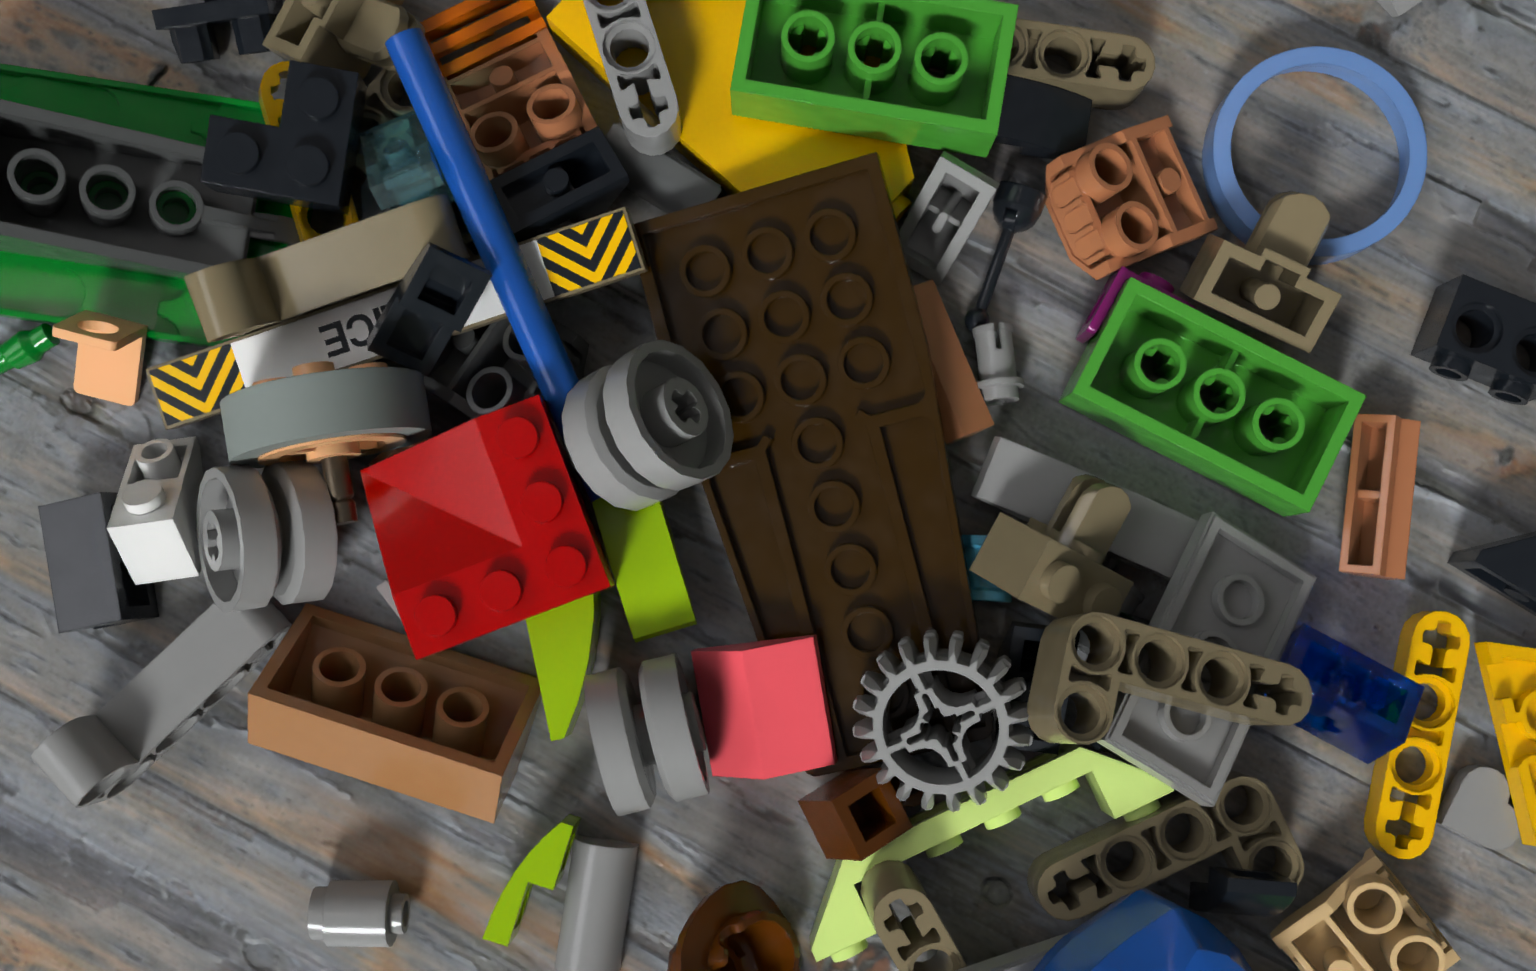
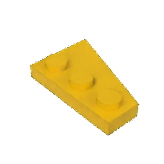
(1511, 696)

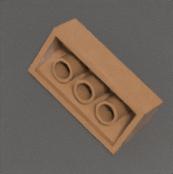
(370, 710)

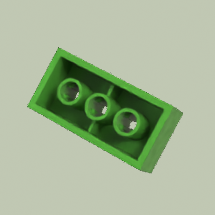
(883, 102)
(1247, 382)

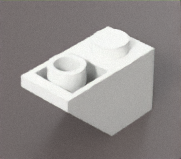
(157, 511)

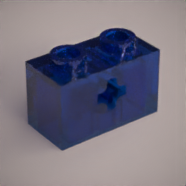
(1354, 698)

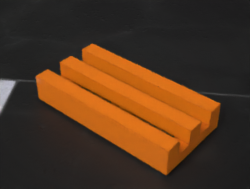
(469, 11)

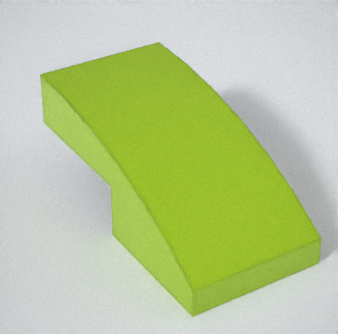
(541, 867)

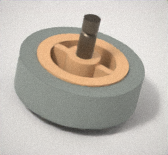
(327, 420)

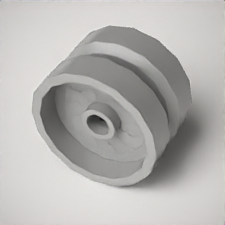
(647, 426)
(266, 535)
(637, 736)

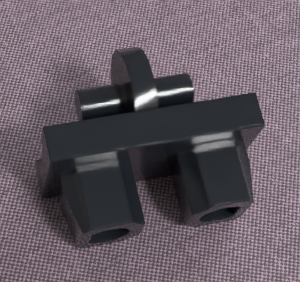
(193, 26)

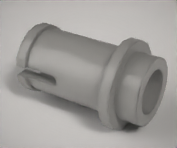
(997, 364)

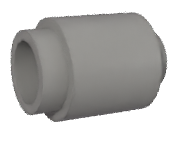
(358, 913)

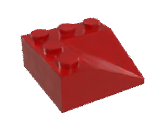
(483, 528)

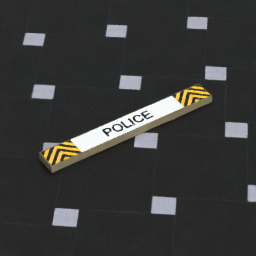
(560, 261)

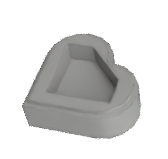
(1479, 808)

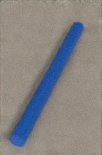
(485, 221)

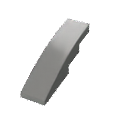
(1034, 484)

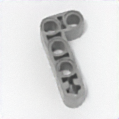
(630, 27)
(110, 750)

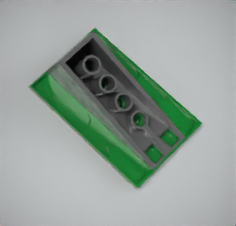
(111, 201)

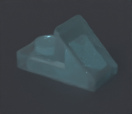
(401, 163)

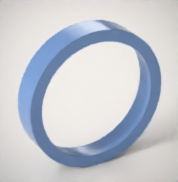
(1362, 73)

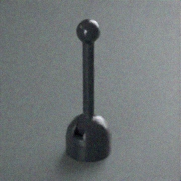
(1014, 210)

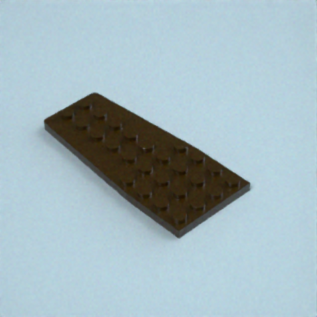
(839, 447)

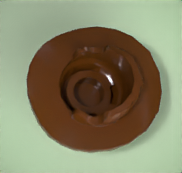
(736, 931)

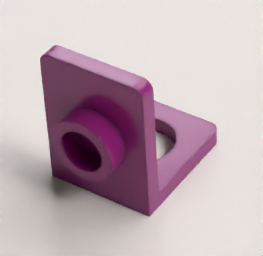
(1110, 292)

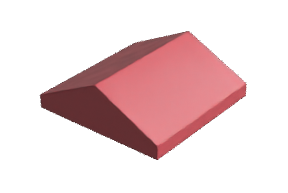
(764, 707)

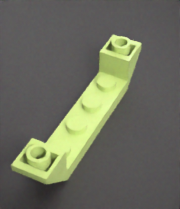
(1117, 786)

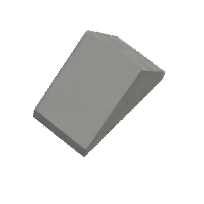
(945, 216)

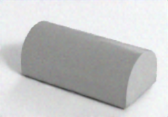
(596, 905)

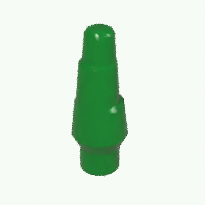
(26, 347)

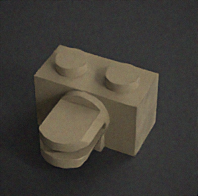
(339, 32)
(1268, 277)
(1061, 562)

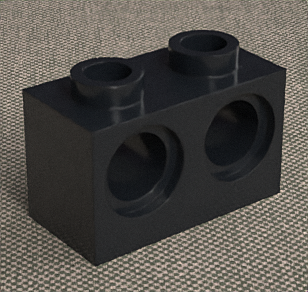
(1496, 325)

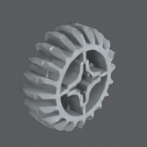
(891, 745)

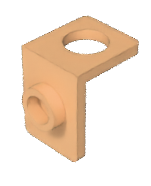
(107, 355)

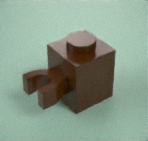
(856, 814)

